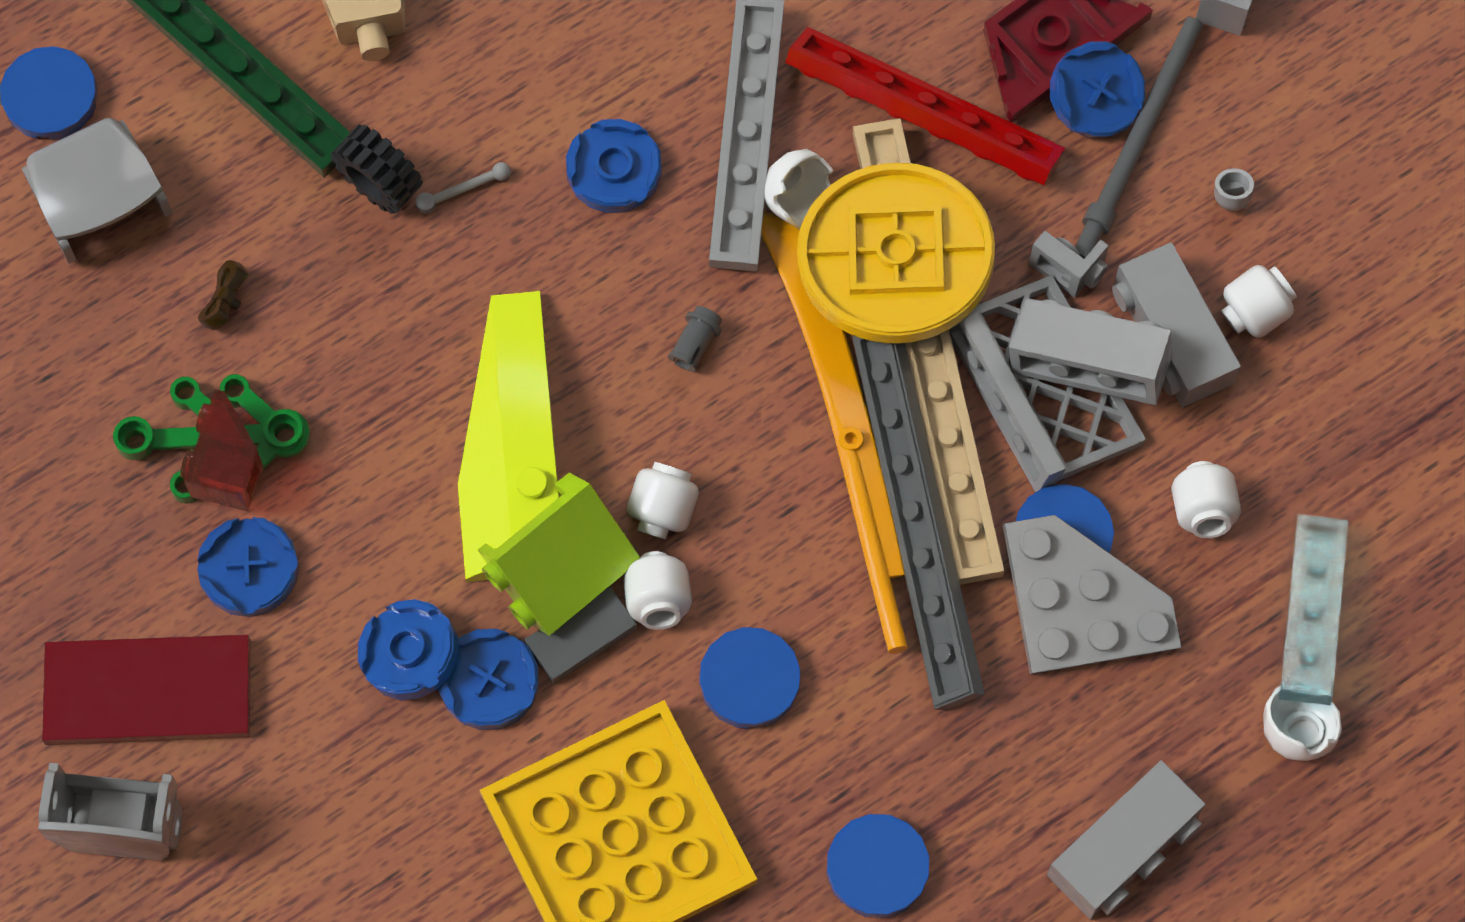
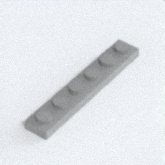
(746, 135)

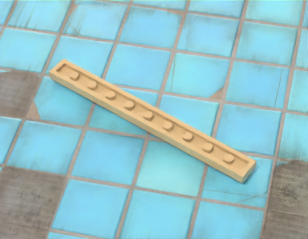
(943, 409)

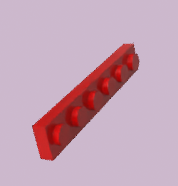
(925, 105)

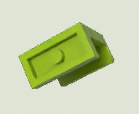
(560, 558)

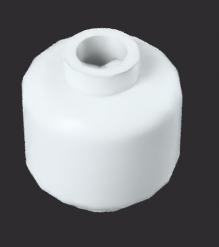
(1258, 301)
(1206, 499)
(662, 500)
(657, 590)

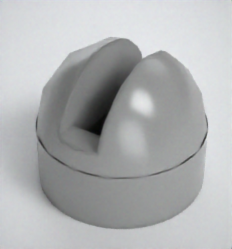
(1233, 189)

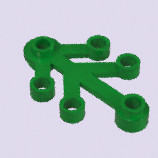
(262, 434)

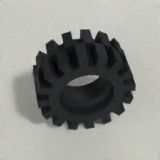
(376, 169)

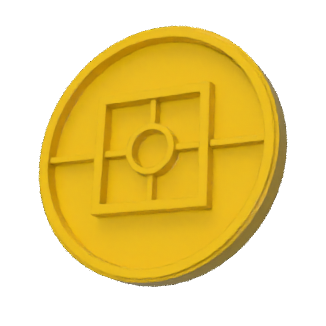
(896, 252)

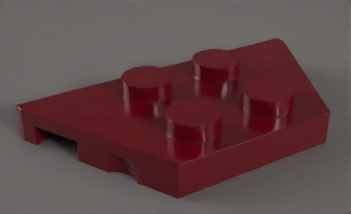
(1034, 35)

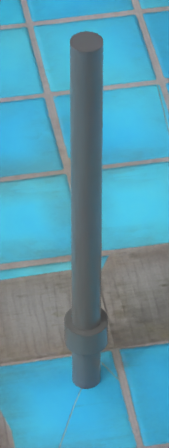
(1101, 214)

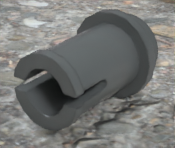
(695, 338)

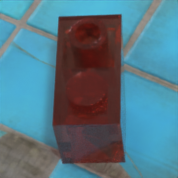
(225, 460)

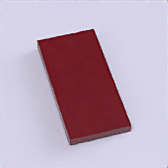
(146, 689)

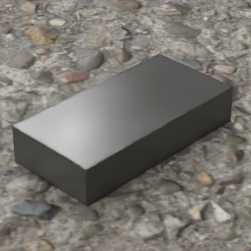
(582, 637)

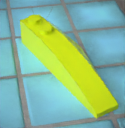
(509, 438)

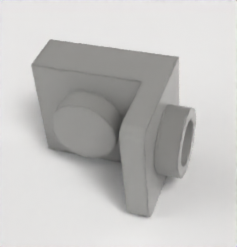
(1062, 261)

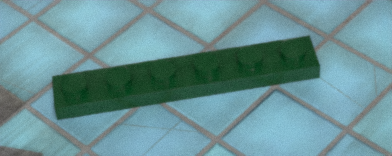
(248, 78)

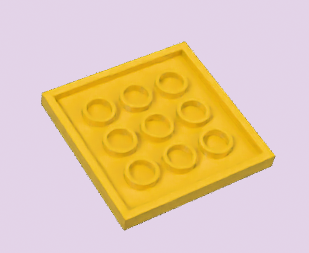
(620, 827)

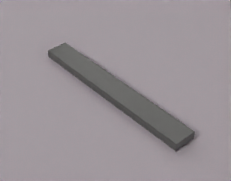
(919, 523)

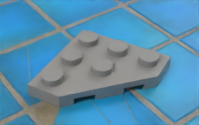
(1081, 600)

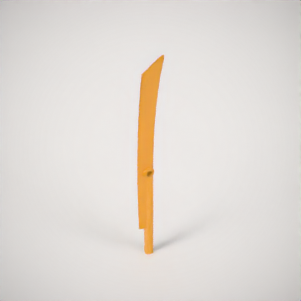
(850, 429)

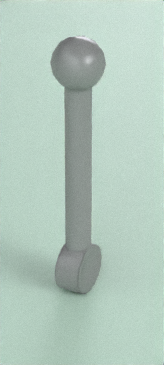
(427, 202)

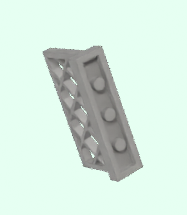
(1013, 408)

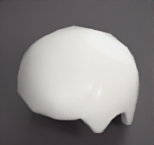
(795, 184)
(1301, 728)

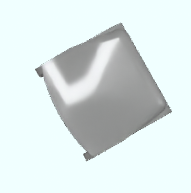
(92, 181)
(110, 814)

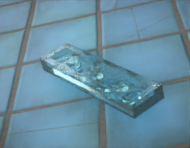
(1314, 610)

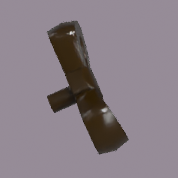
(229, 279)

